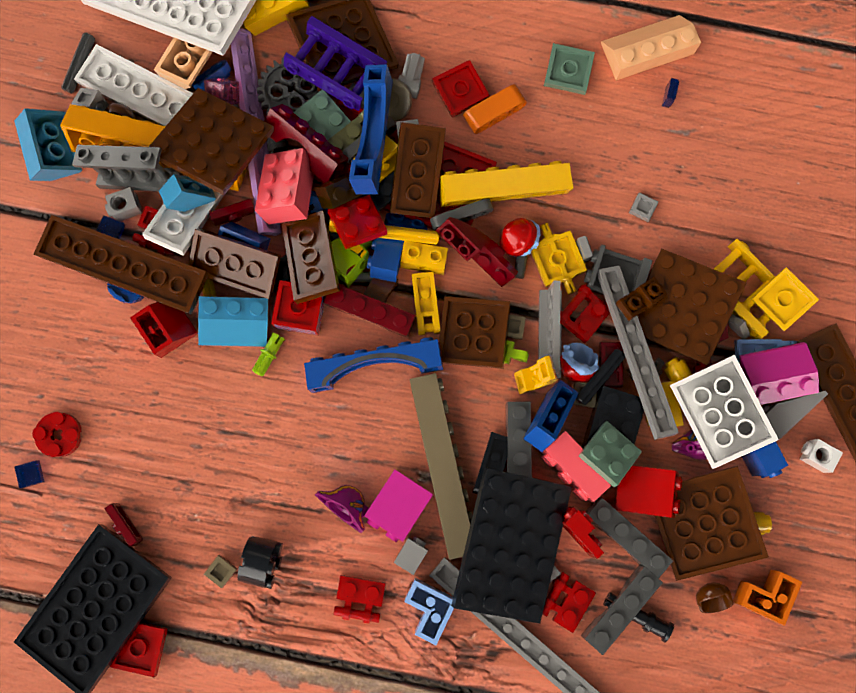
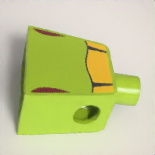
(351, 261)

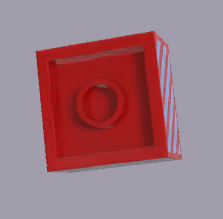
(296, 317)

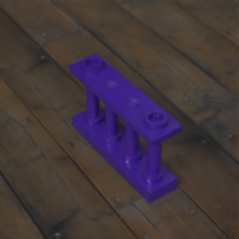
(339, 44)

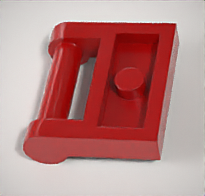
(589, 318)

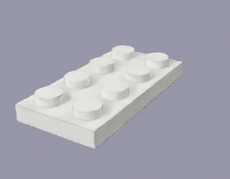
(176, 228)

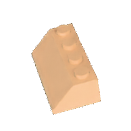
(651, 46)
(182, 63)

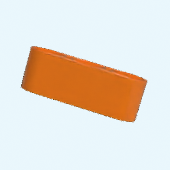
(495, 109)

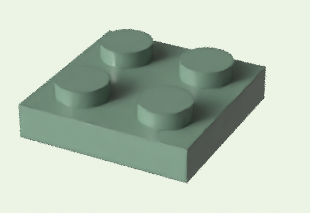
(569, 69)
(323, 115)
(610, 454)

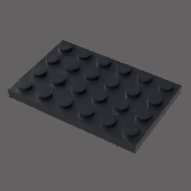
(511, 546)
(92, 610)

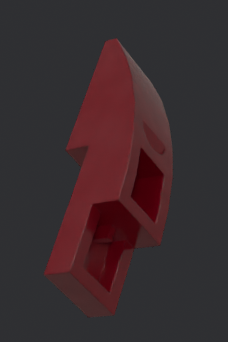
(476, 245)

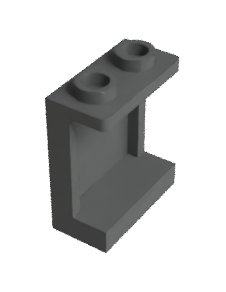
(633, 270)

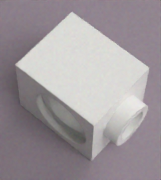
(829, 458)

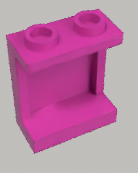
(398, 506)

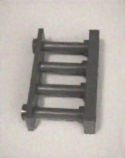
(124, 166)

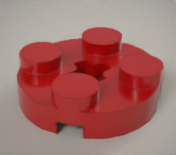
(45, 430)

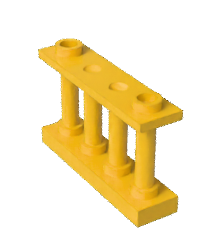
(741, 250)

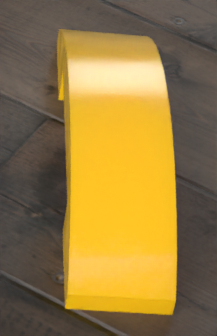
(536, 376)

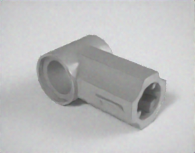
(412, 73)

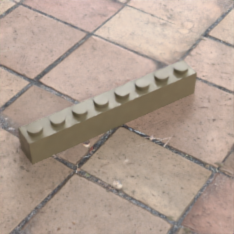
(442, 462)

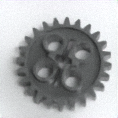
(269, 87)

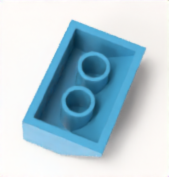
(44, 145)
(232, 321)

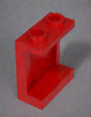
(649, 492)

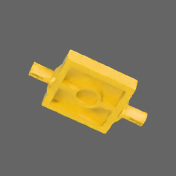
(558, 258)

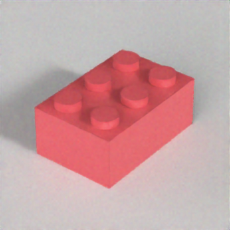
(285, 187)
(564, 457)

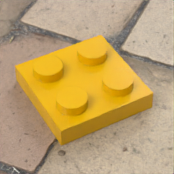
(784, 299)

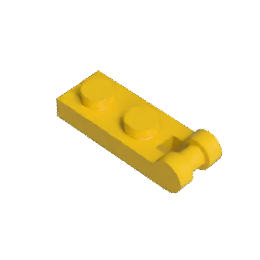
(425, 302)

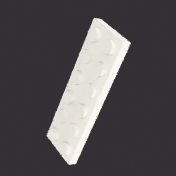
(132, 86)

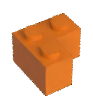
(773, 600)

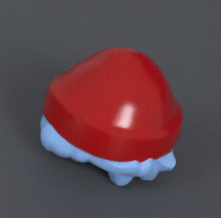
(520, 237)
(578, 362)

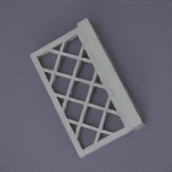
(549, 325)

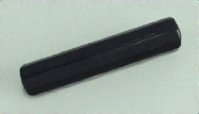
(600, 377)

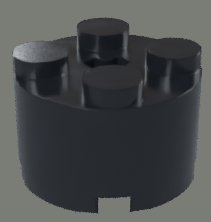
(260, 562)

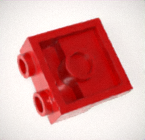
(579, 526)

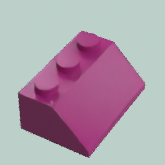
(781, 373)

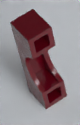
(325, 159)
(371, 310)

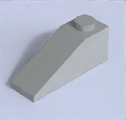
(788, 413)

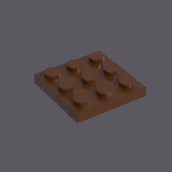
(474, 332)

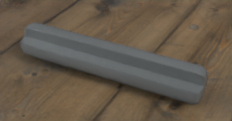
(80, 56)

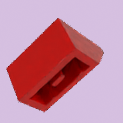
(163, 328)

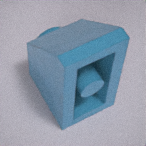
(185, 194)

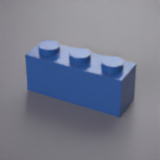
(551, 416)

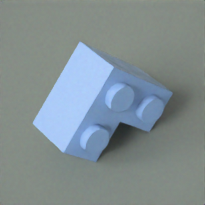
(436, 609)

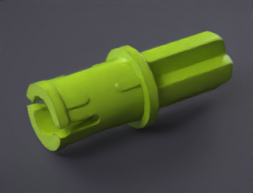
(268, 354)

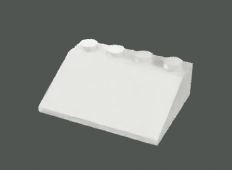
(724, 412)

